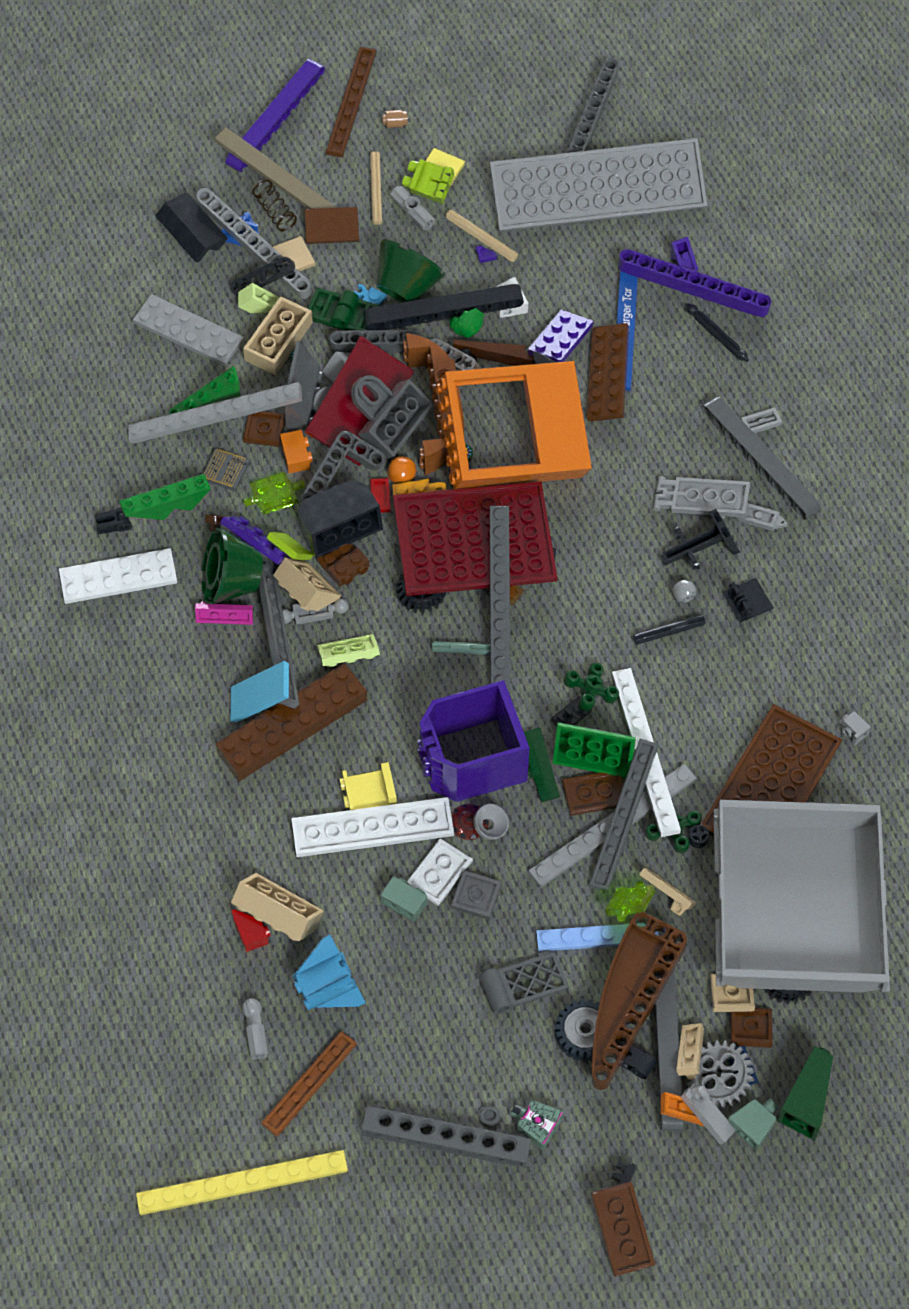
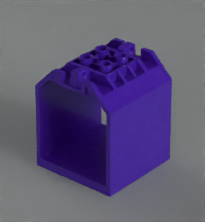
(463, 712)

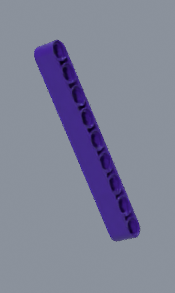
(279, 109)
(684, 279)

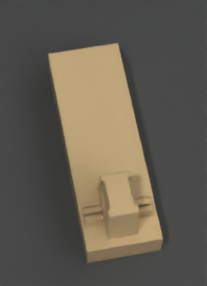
(681, 901)
(690, 1050)

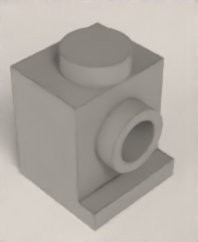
(854, 727)

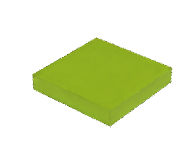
(289, 546)

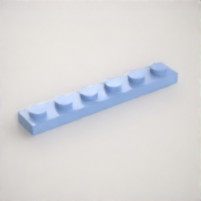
(581, 937)

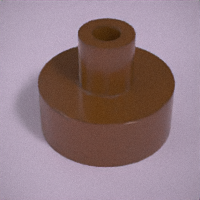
(214, 520)

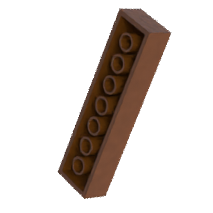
(286, 727)

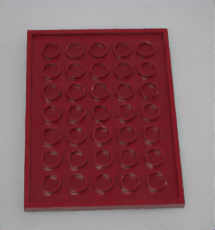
(448, 537)

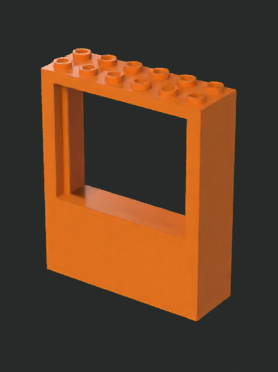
(553, 417)

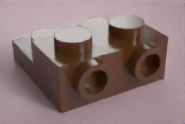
(344, 564)

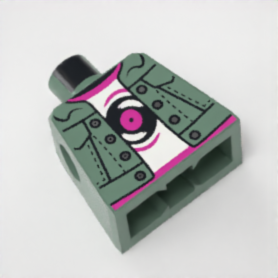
(537, 1122)

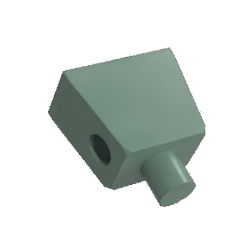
(754, 1121)

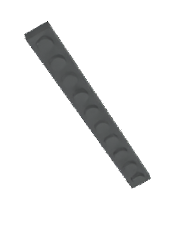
(499, 595)
(276, 626)

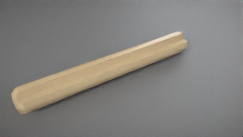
(376, 188)
(481, 235)

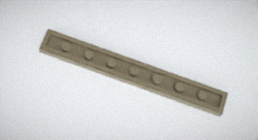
(271, 170)

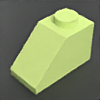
(256, 299)

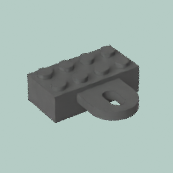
(392, 413)

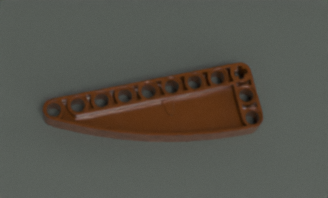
(629, 976)

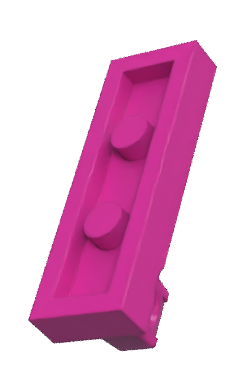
(224, 613)

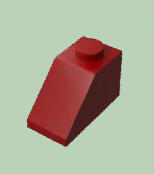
(250, 930)

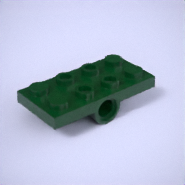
(339, 310)

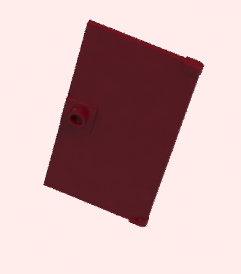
(337, 409)

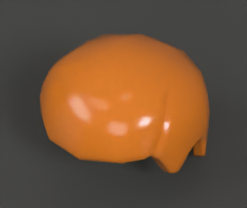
(401, 470)

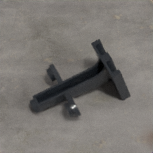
(711, 537)

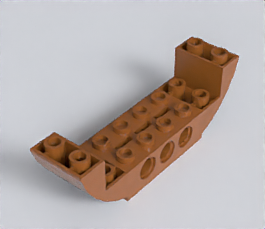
(419, 353)

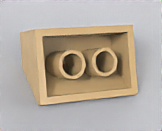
(305, 584)

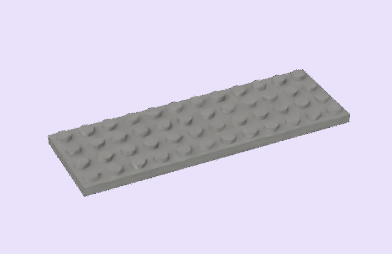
(598, 185)

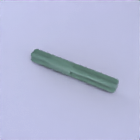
(461, 647)

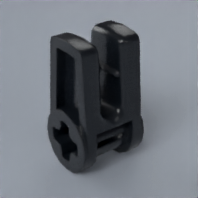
(112, 521)

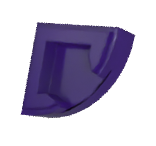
(484, 254)

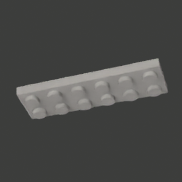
(188, 330)

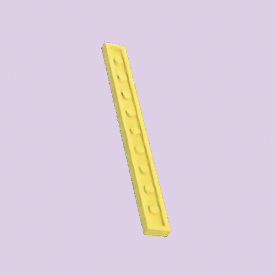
(241, 1182)

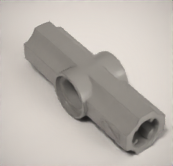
(412, 208)

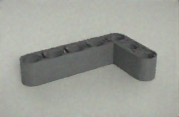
(332, 464)

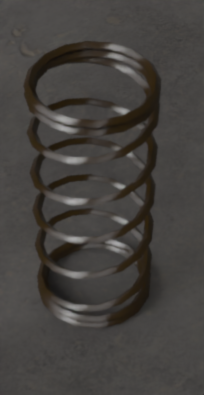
(283, 216)

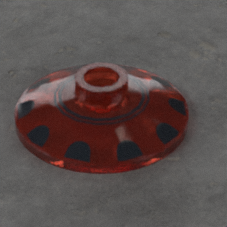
(463, 828)

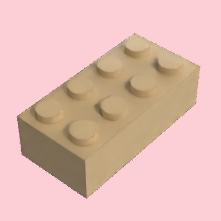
(277, 335)
(277, 907)

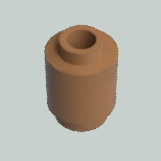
(394, 118)

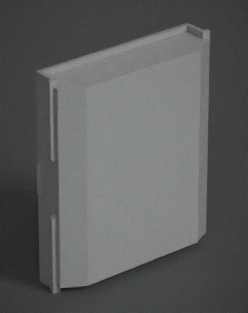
(800, 896)

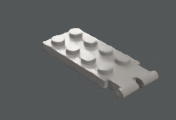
(702, 496)

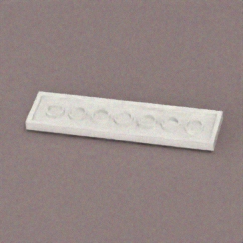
(372, 827)

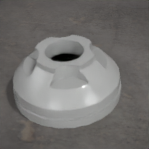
(496, 816)

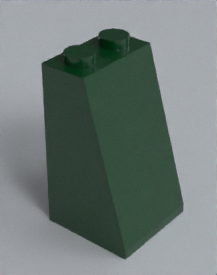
(807, 1099)

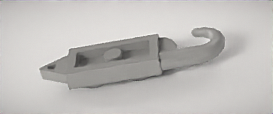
(762, 518)

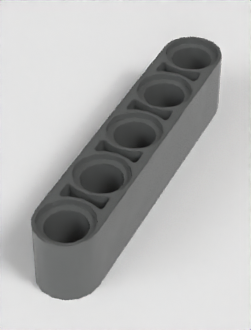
(388, 340)

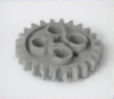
(719, 1055)

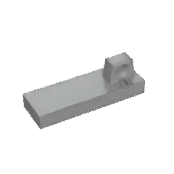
(707, 1113)

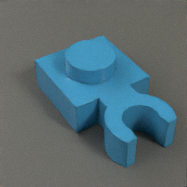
(372, 296)

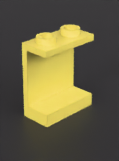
(369, 789)

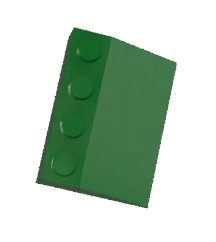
(593, 750)

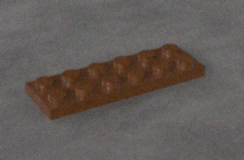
(608, 372)

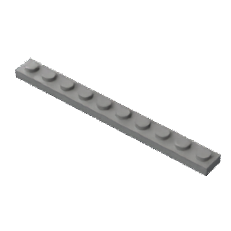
(215, 412)
(595, 836)

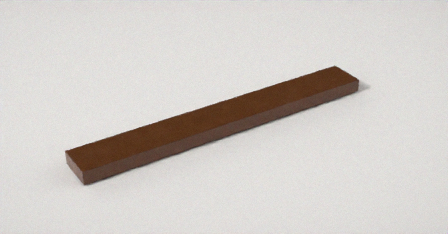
(351, 102)

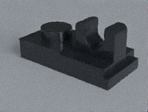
(570, 714)
(627, 1170)

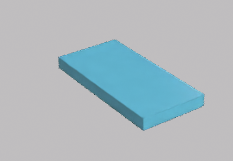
(259, 692)

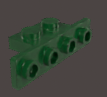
(540, 766)

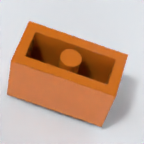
(295, 451)

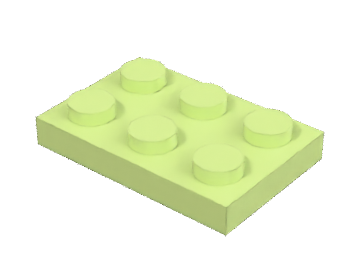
(348, 650)

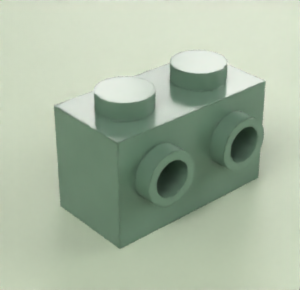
(404, 898)

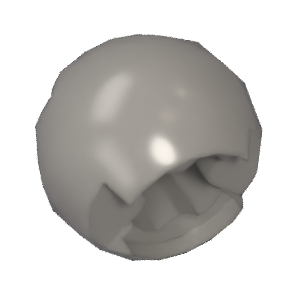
(684, 591)

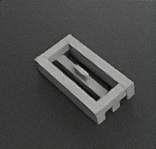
(778, 422)

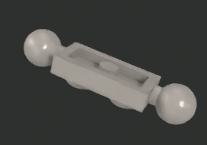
(302, 616)

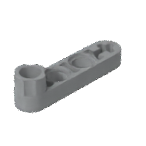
(455, 354)

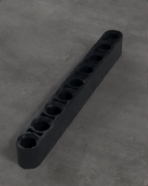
(442, 307)

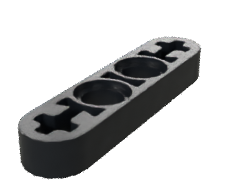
(262, 274)

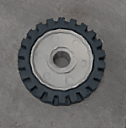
(568, 1027)

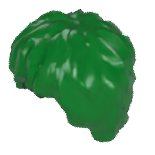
(468, 323)

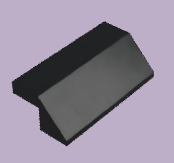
(191, 226)

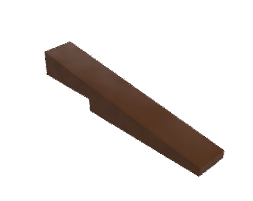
(497, 352)

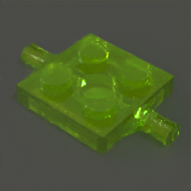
(273, 493)
(630, 900)

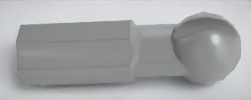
(255, 1030)

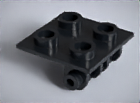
(747, 599)

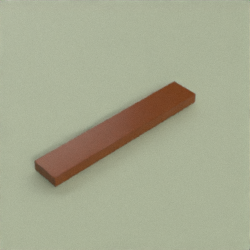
(308, 1084)

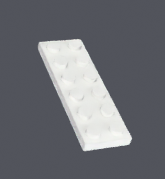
(117, 576)

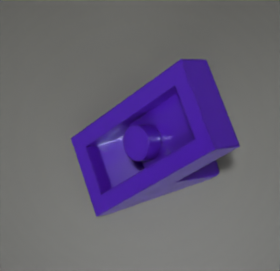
(683, 254)

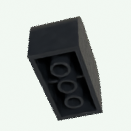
(339, 517)

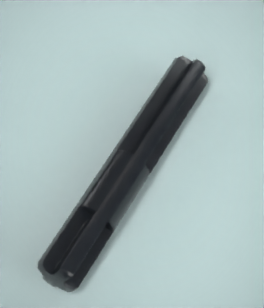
(669, 629)

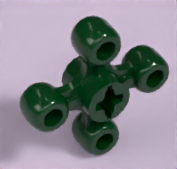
(591, 686)
(678, 838)

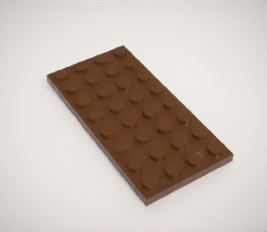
(779, 763)

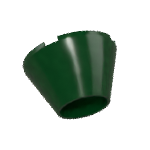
(405, 272)
(230, 568)

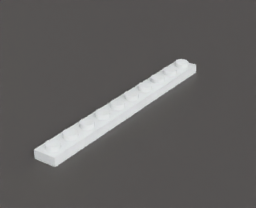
(639, 728)

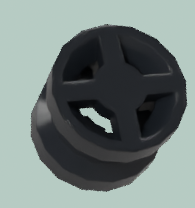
(701, 833)

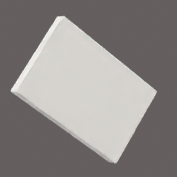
(440, 871)

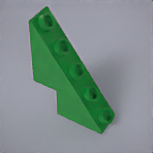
(220, 389)
(163, 500)

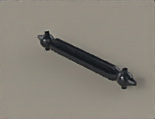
(717, 332)

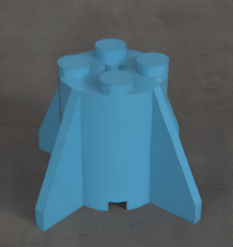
(327, 979)

